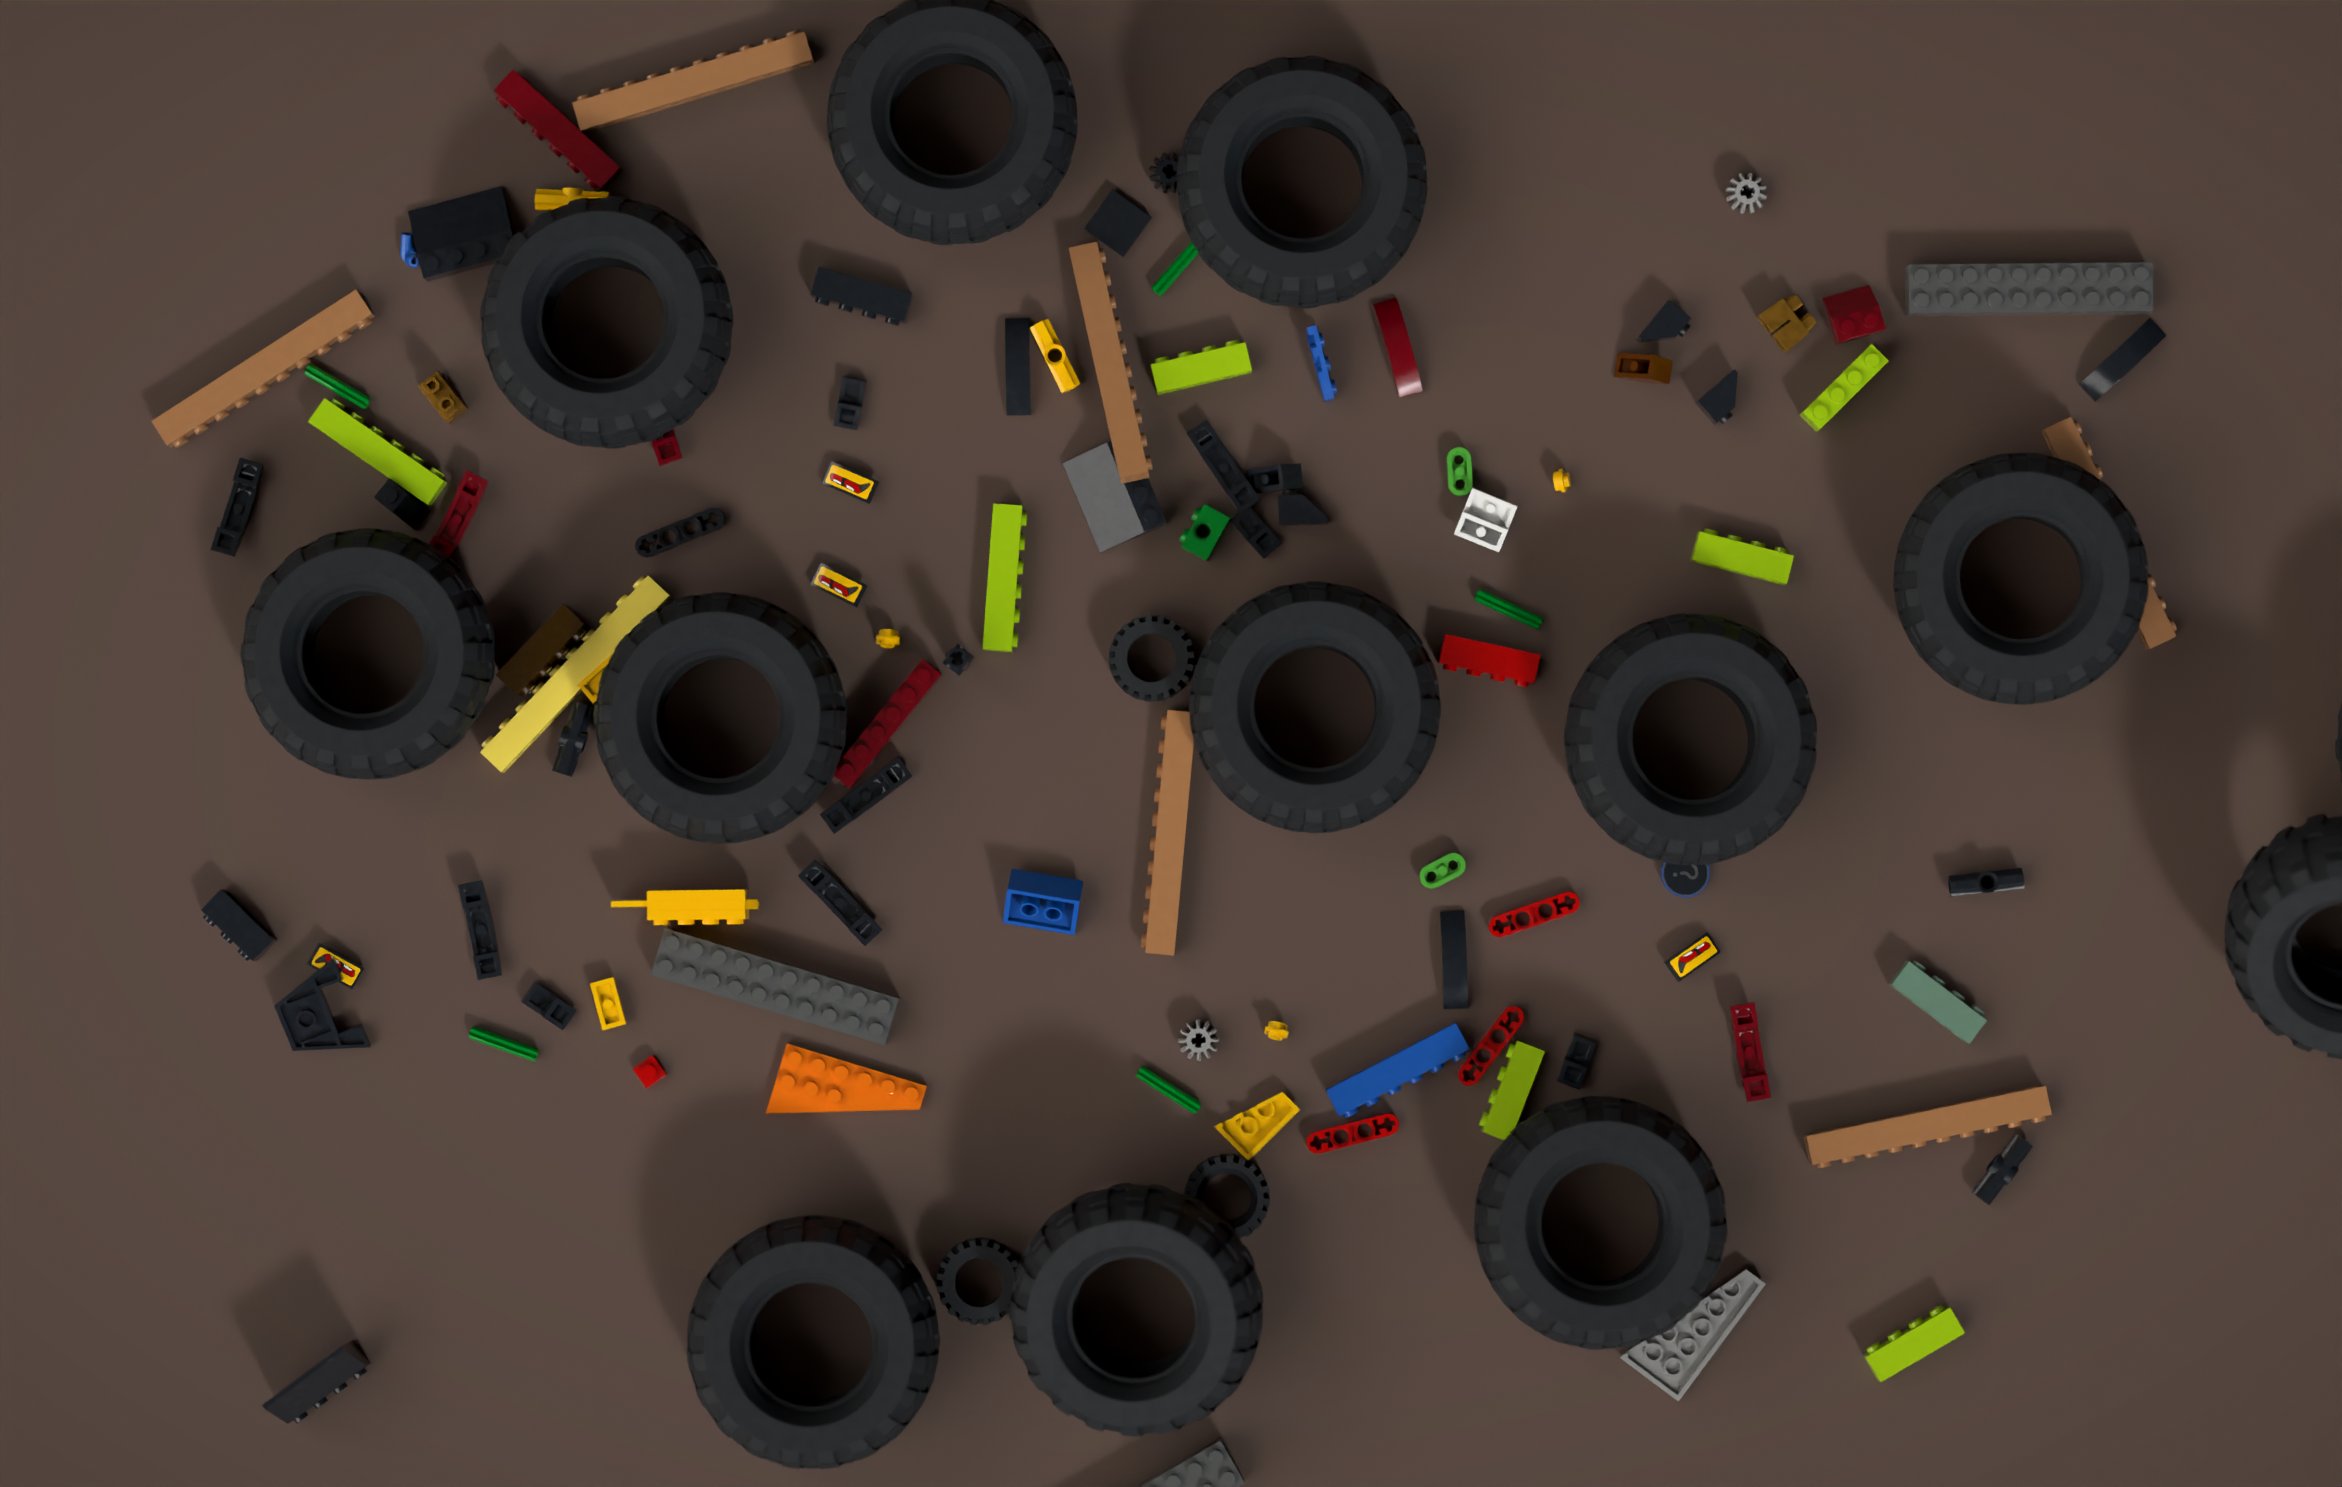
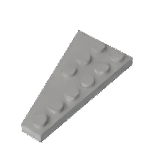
(1682, 1352)

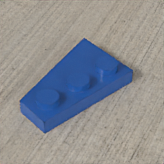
(1321, 363)

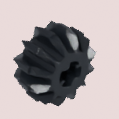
(1161, 176)

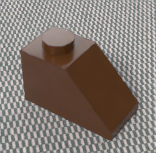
(1643, 368)

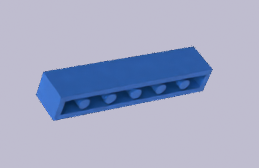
(1397, 1069)

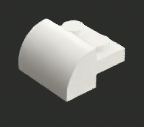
(1485, 519)

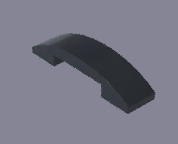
(2122, 360)
(1017, 366)
(1223, 466)
(238, 508)
(866, 795)
(840, 902)
(481, 929)
(1454, 959)

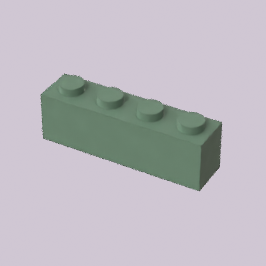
(1937, 1001)

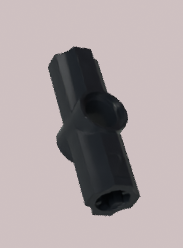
(958, 659)
(573, 739)
(2001, 881)
(2002, 1169)

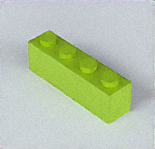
(1201, 368)
(1844, 387)
(1742, 558)
(1512, 1091)
(1913, 1343)

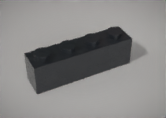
(861, 295)

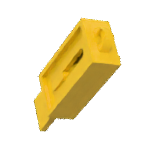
(695, 905)

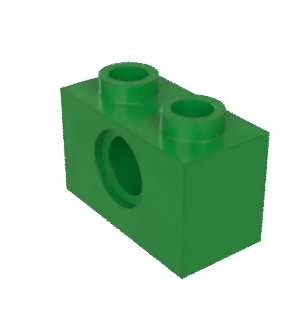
(1204, 546)

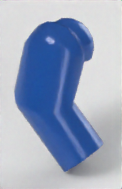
(407, 251)

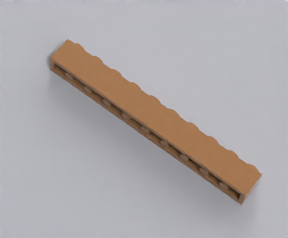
(692, 82)
(1109, 362)
(263, 368)
(2068, 445)
(1170, 834)
(1927, 1125)

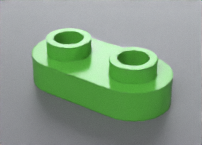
(1459, 472)
(1442, 870)

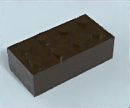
(542, 651)

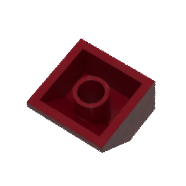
(1853, 314)

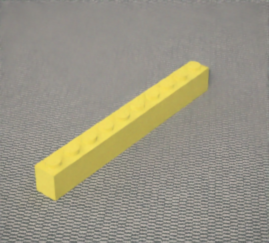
(562, 688)

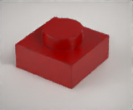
(649, 1071)

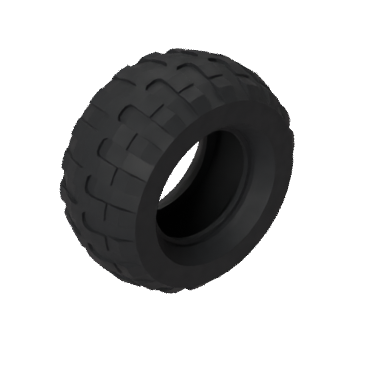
(1314, 95)
(964, 205)
(553, 254)
(2038, 490)
(1334, 620)
(283, 635)
(634, 699)
(1777, 723)
(2265, 909)
(1660, 1287)
(1121, 1392)
(797, 1429)

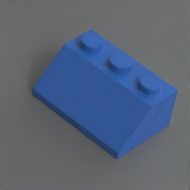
(1042, 901)

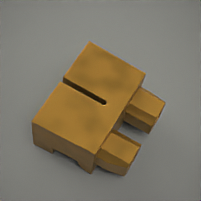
(1779, 314)
(443, 397)

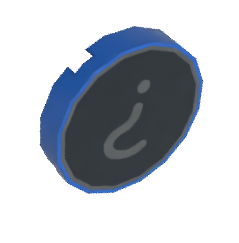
(1685, 879)

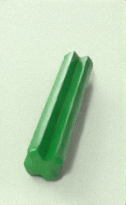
(1175, 269)
(337, 386)
(1508, 609)
(503, 1043)
(1168, 1089)

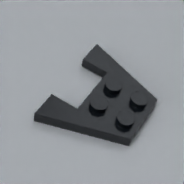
(309, 1019)

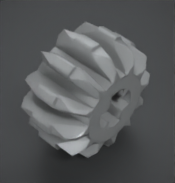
(1749, 185)
(1204, 1045)

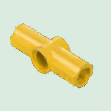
(553, 199)
(1061, 370)

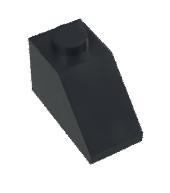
(1666, 324)
(1720, 399)
(1275, 478)
(402, 504)
(1298, 510)

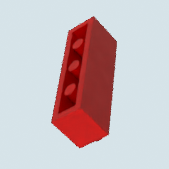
(1488, 659)

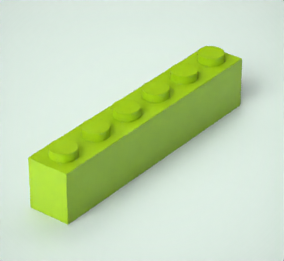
(378, 452)
(1003, 577)

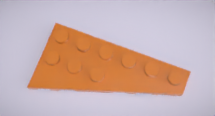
(828, 1084)

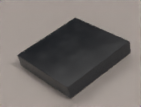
(1117, 223)

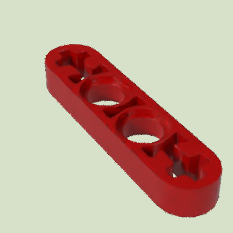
(1534, 916)
(1487, 1043)
(1351, 1129)

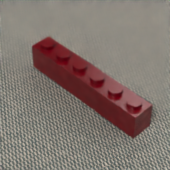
(557, 130)
(886, 723)

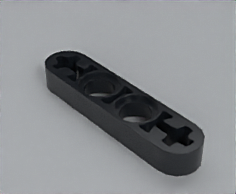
(679, 530)

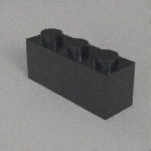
(238, 925)

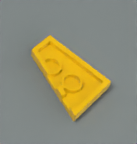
(1258, 1125)

